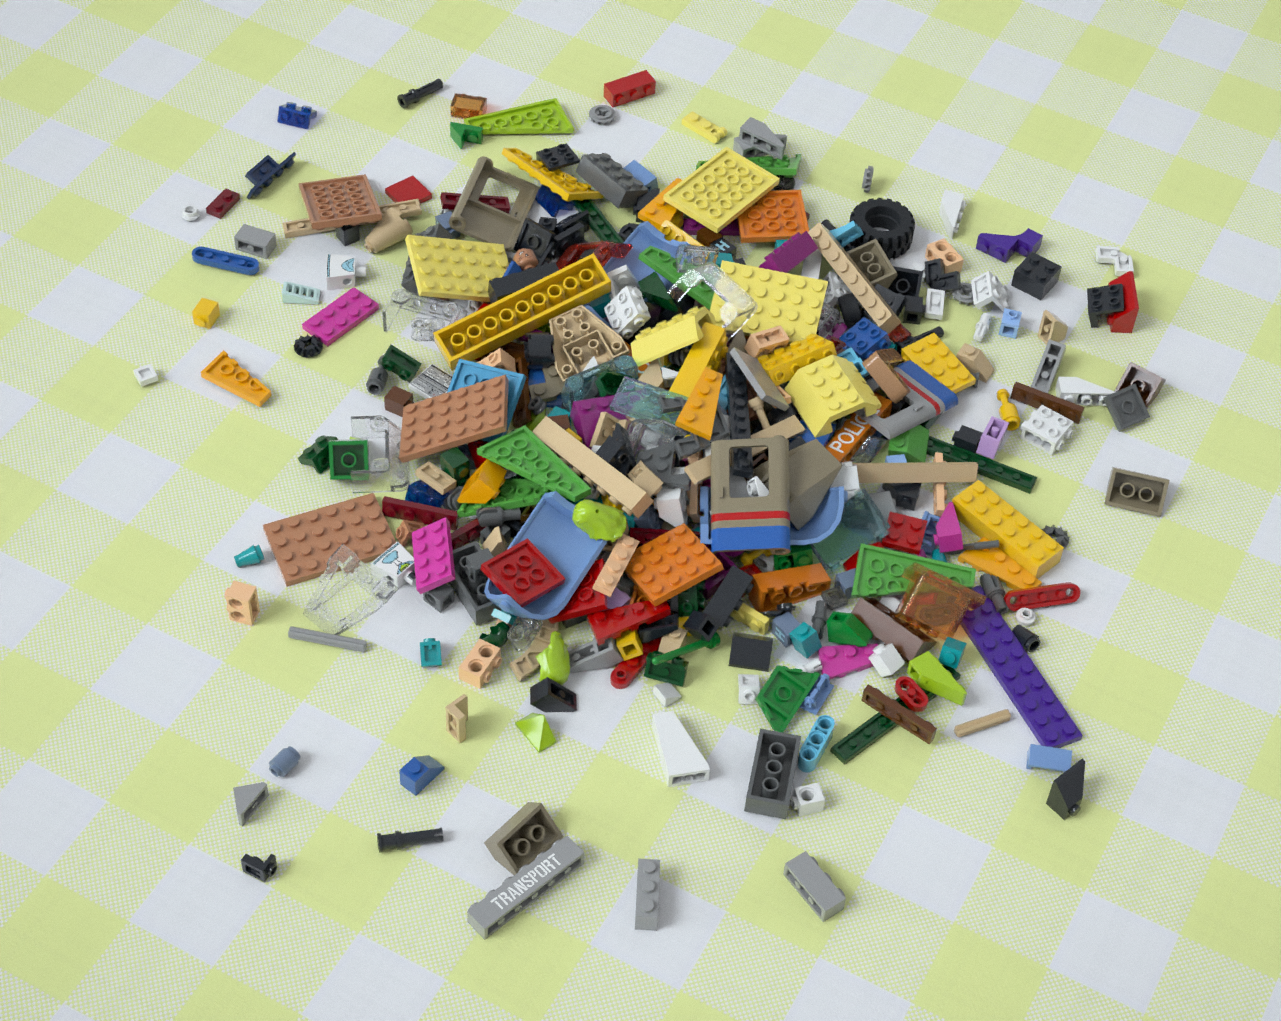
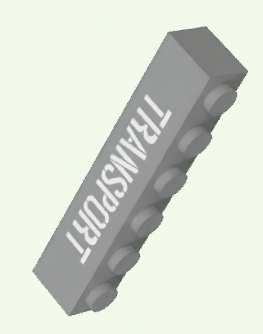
(525, 887)

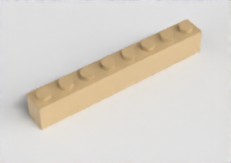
(854, 278)
(593, 468)

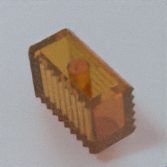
(468, 106)

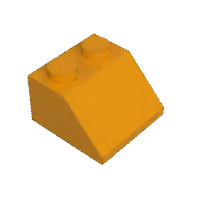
(483, 484)

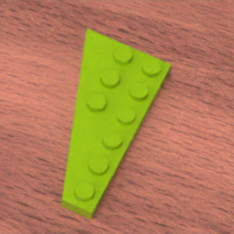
(533, 118)

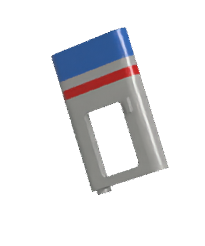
(926, 401)

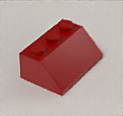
(1124, 320)

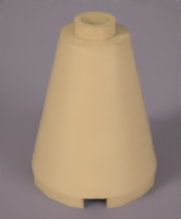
(388, 231)

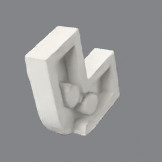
(1121, 261)

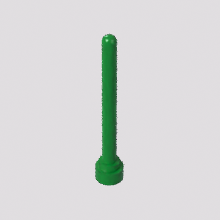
(714, 642)

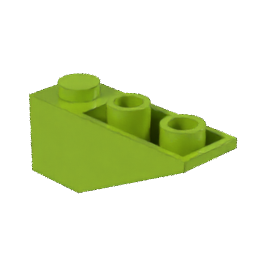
(934, 678)

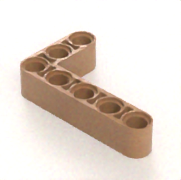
(881, 366)

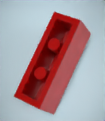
(629, 88)

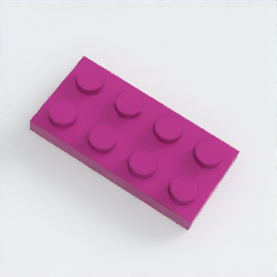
(340, 316)
(433, 555)

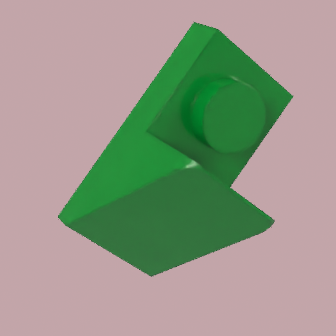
(465, 133)

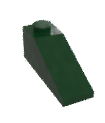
(656, 292)

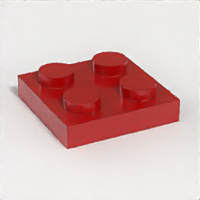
(905, 533)

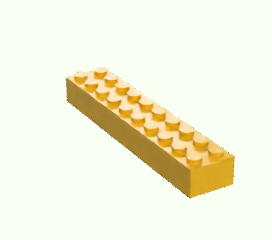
(522, 311)

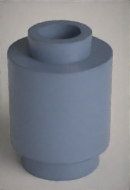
(284, 761)

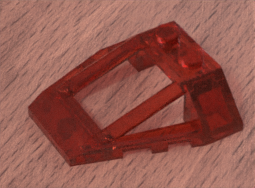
(603, 251)

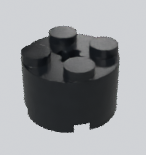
(538, 350)

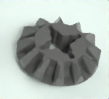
(1062, 537)

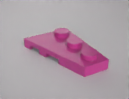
(843, 659)

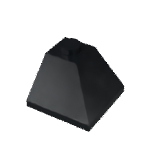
(1068, 791)

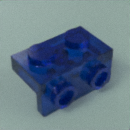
(295, 115)
(552, 201)
(424, 494)

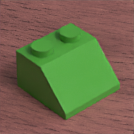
(911, 444)

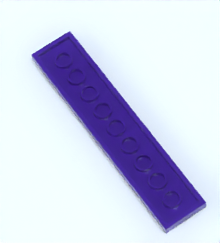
(1019, 676)

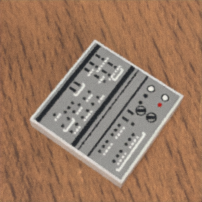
(431, 382)

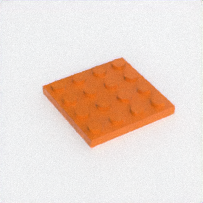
(773, 217)
(671, 564)

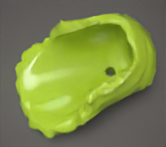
(599, 520)
(555, 660)

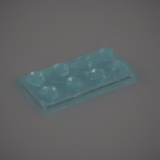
(640, 401)

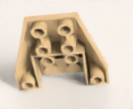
(580, 337)

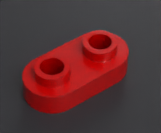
(912, 695)

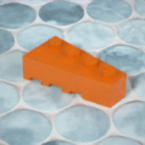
(788, 586)

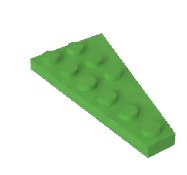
(786, 166)
(666, 266)
(529, 457)
(512, 494)
(881, 569)

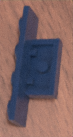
(264, 172)

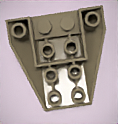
(810, 477)

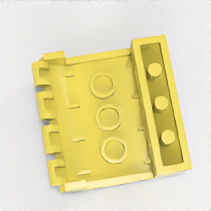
(670, 335)
(828, 392)

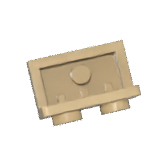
(605, 428)

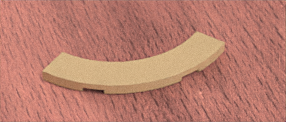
(527, 663)

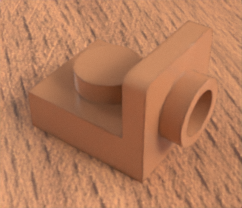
(405, 530)

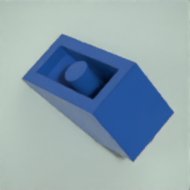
(419, 773)

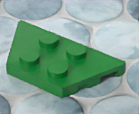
(784, 695)

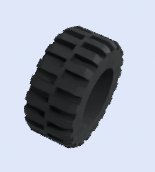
(886, 215)

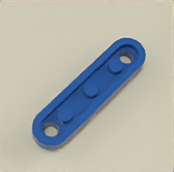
(225, 260)

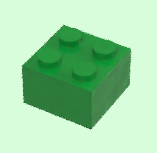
(347, 457)

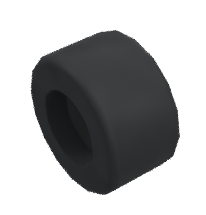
(850, 309)

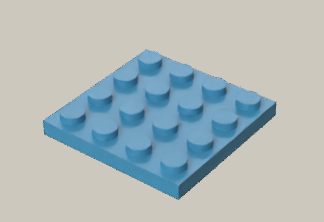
(470, 373)

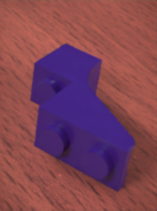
(1004, 246)

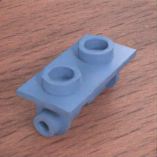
(817, 694)

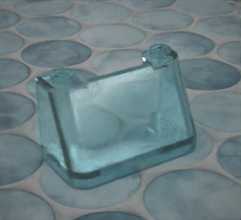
(574, 385)
(859, 524)

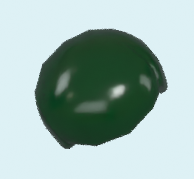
(498, 634)

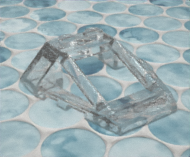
(360, 573)

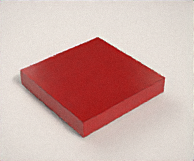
(408, 190)

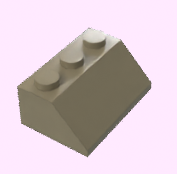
(873, 263)
(1136, 491)
(523, 837)

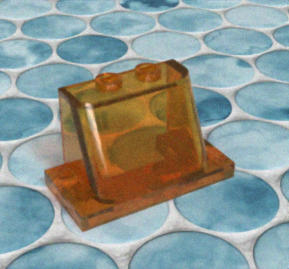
(935, 602)

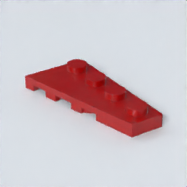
(620, 619)

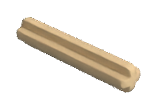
(982, 723)

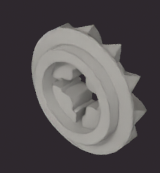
(606, 113)
(867, 179)
(966, 288)

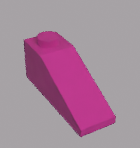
(948, 531)

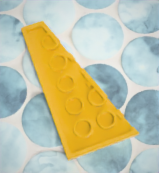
(556, 180)

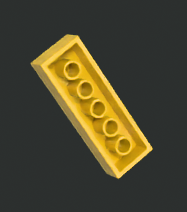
(703, 353)
(1018, 537)

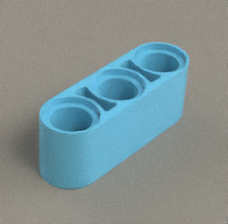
(815, 751)

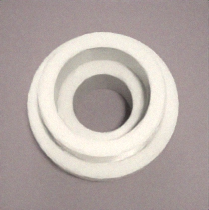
(190, 212)
(1025, 617)

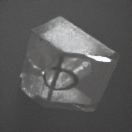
(692, 256)

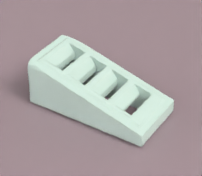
(294, 294)

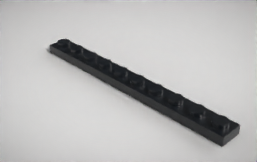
(738, 417)

